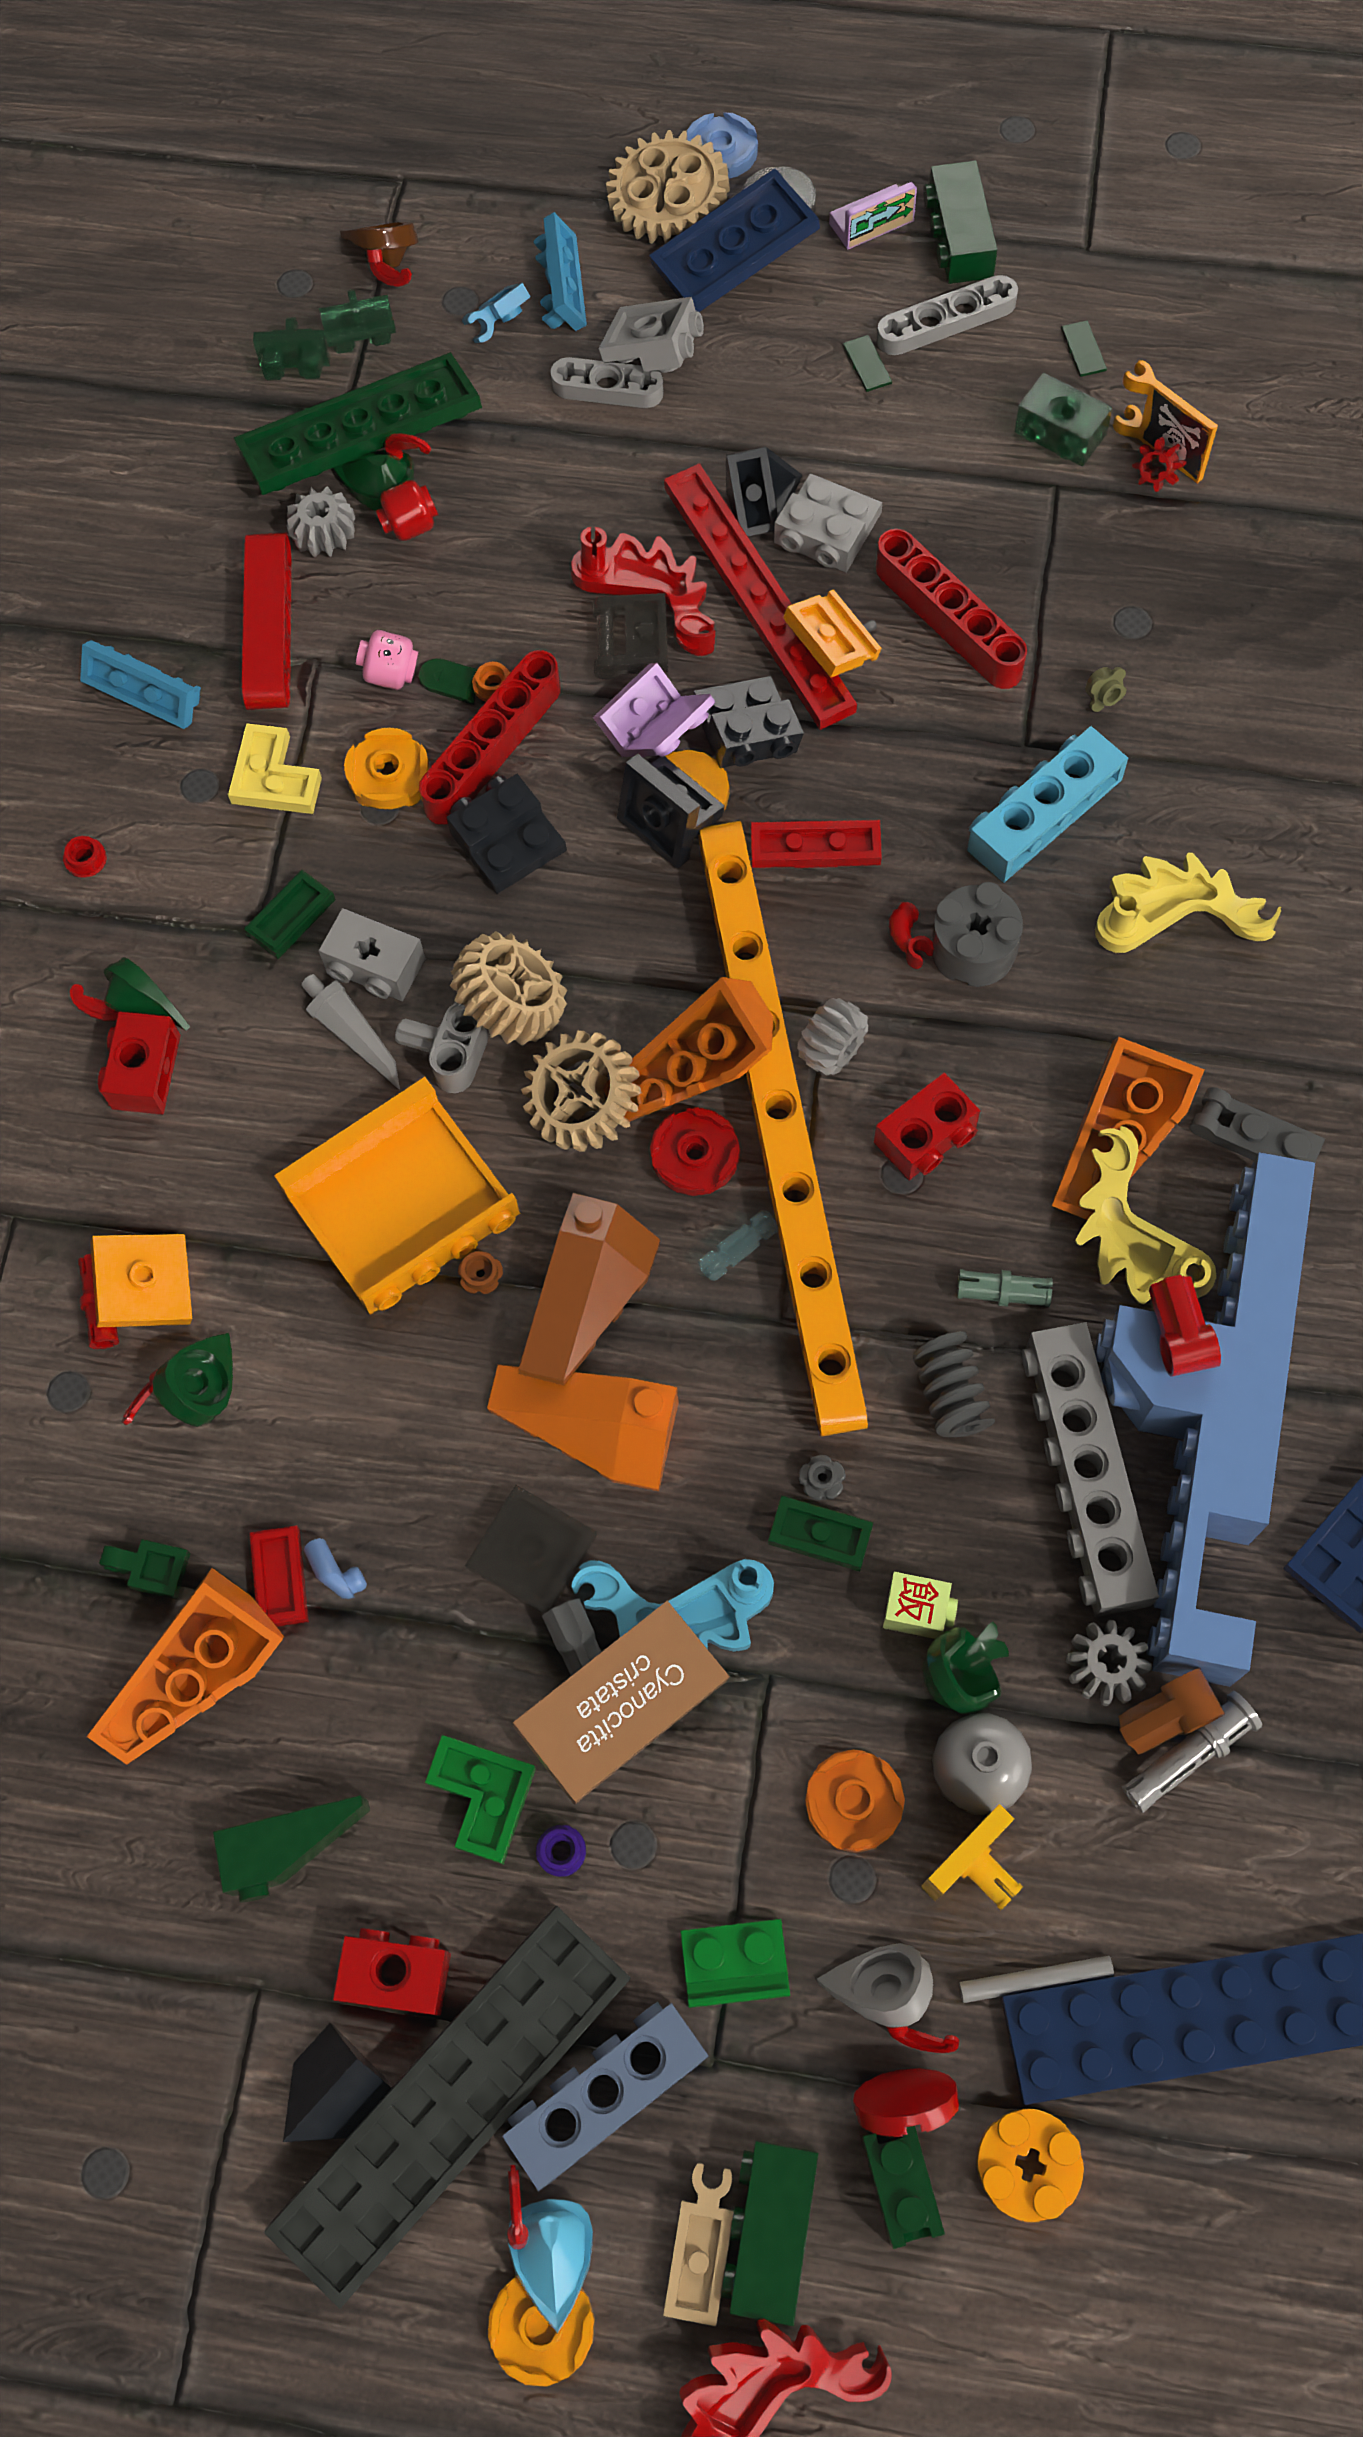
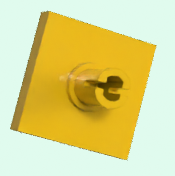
(974, 1861)

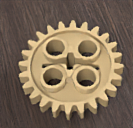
(643, 179)

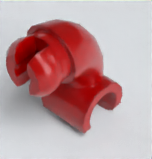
(900, 928)

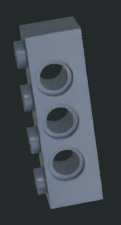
(545, 2156)

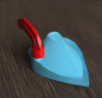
(549, 2251)

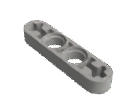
(944, 310)

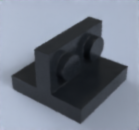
(665, 807)

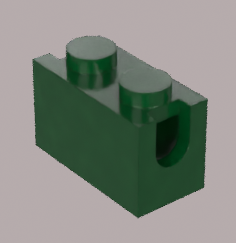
(902, 2187)

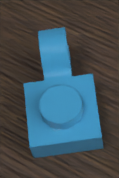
(502, 306)

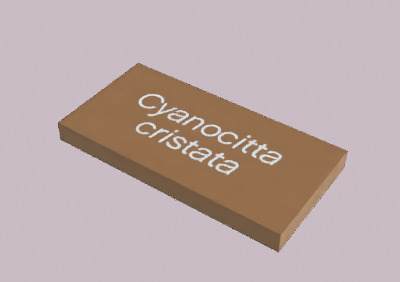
(620, 1702)

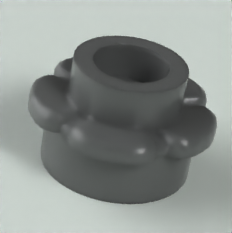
(822, 1490)

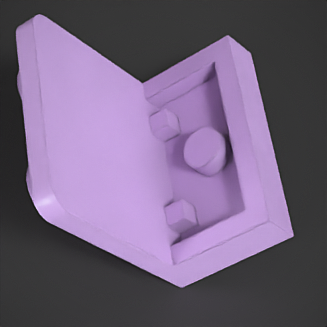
(651, 715)

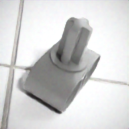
(447, 1046)

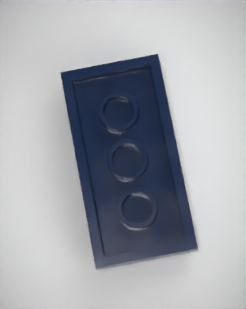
(735, 240)

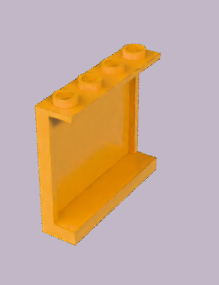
(397, 1196)

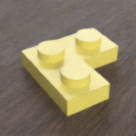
(264, 780)

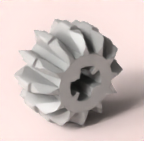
(320, 521)
(832, 1036)
(1122, 1653)

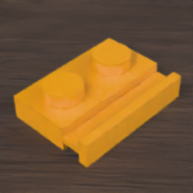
(832, 633)

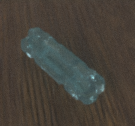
(738, 1245)

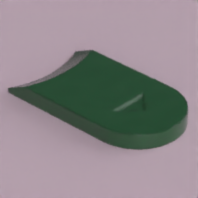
(448, 679)

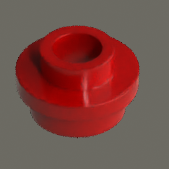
(79, 848)

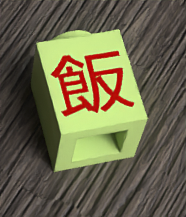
(919, 1605)

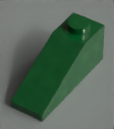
(276, 1848)

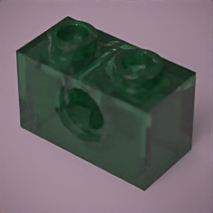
(1063, 419)

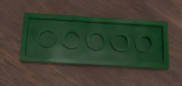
(357, 423)

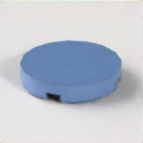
(731, 136)

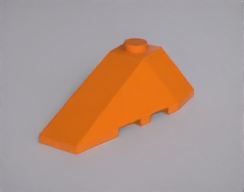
(600, 1420)

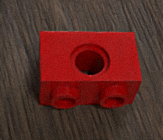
(147, 1085)
(361, 1973)

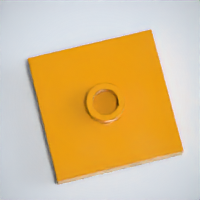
(141, 1280)

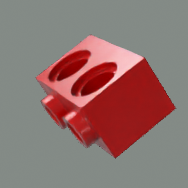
(919, 1121)

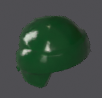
(960, 1668)

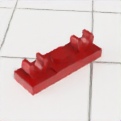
(816, 844)

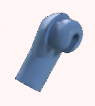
(329, 1573)

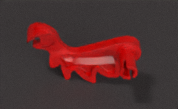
(632, 571)
(761, 2378)

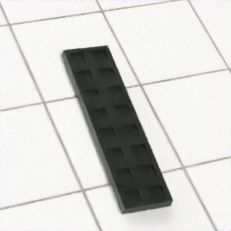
(446, 2107)

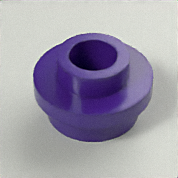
(545, 1846)

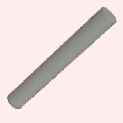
(1036, 1979)

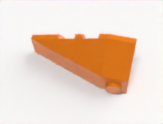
(703, 1047)
(1133, 1091)
(201, 1656)

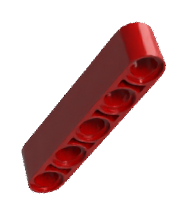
(906, 564)
(267, 621)
(492, 719)

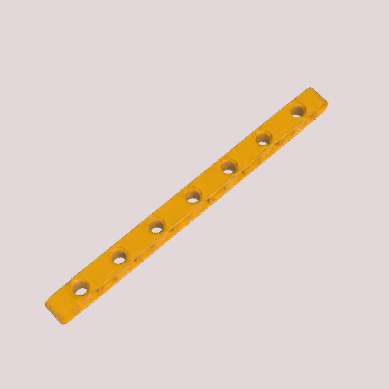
(785, 1142)

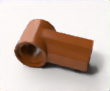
(1180, 1707)

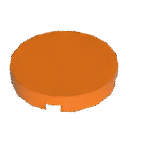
(854, 1801)

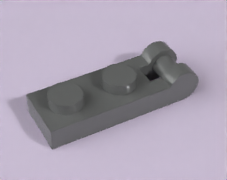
(1252, 1130)

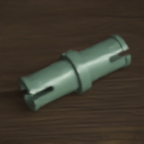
(1004, 1288)

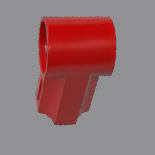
(1185, 1339)

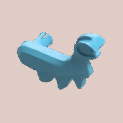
(712, 1609)

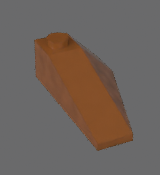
(591, 1276)

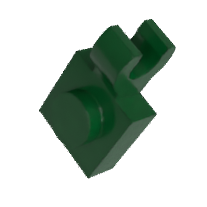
(152, 1569)

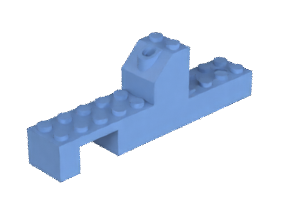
(1222, 1413)

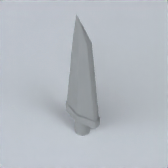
(341, 1016)

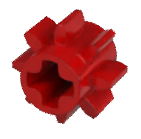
(1152, 473)

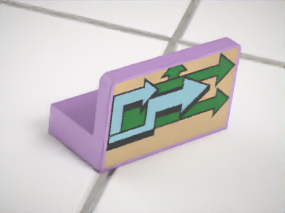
(874, 214)

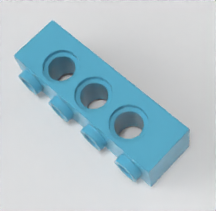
(1008, 850)

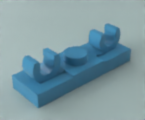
(563, 273)
(138, 684)

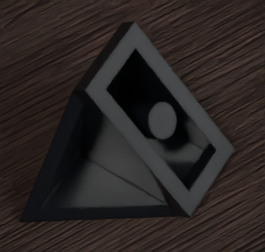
(759, 488)
(331, 2089)

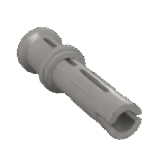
(1193, 1752)

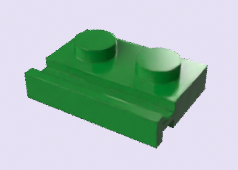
(735, 1963)

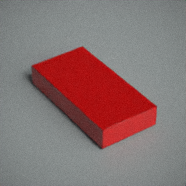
(279, 1575)

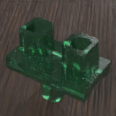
(357, 322)
(291, 349)

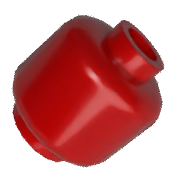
(407, 510)

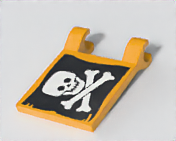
(1167, 417)

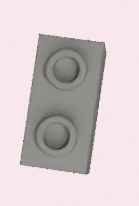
(372, 955)

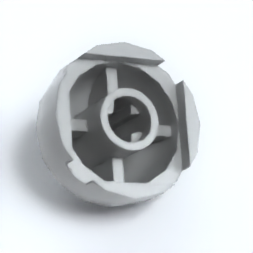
(981, 1763)

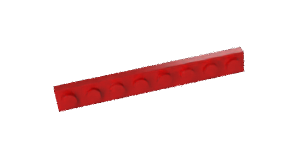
(757, 593)

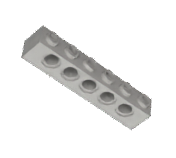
(1072, 1351)

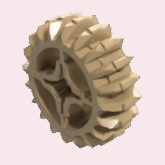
(508, 988)
(551, 1070)

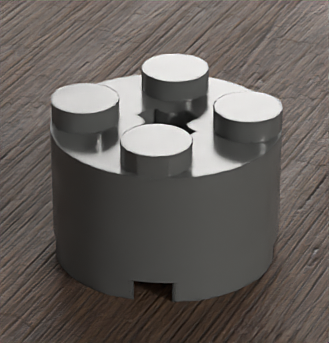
(976, 934)

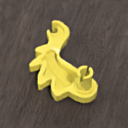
(1166, 895)
(1129, 1241)

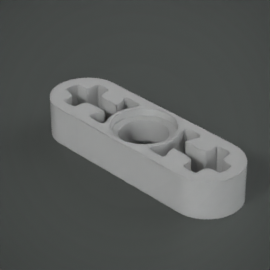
(617, 395)

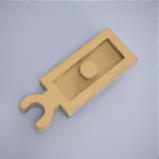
(700, 2253)

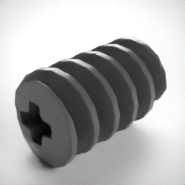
(949, 1386)

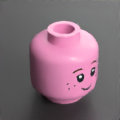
(387, 659)

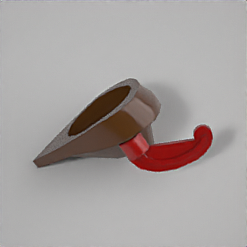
(385, 249)

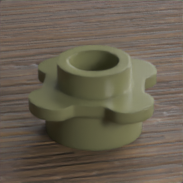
(1105, 687)

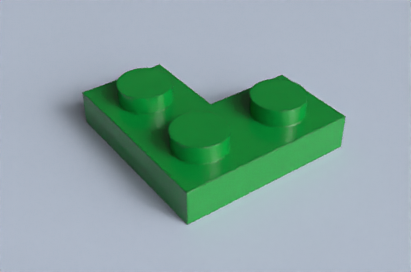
(496, 1792)

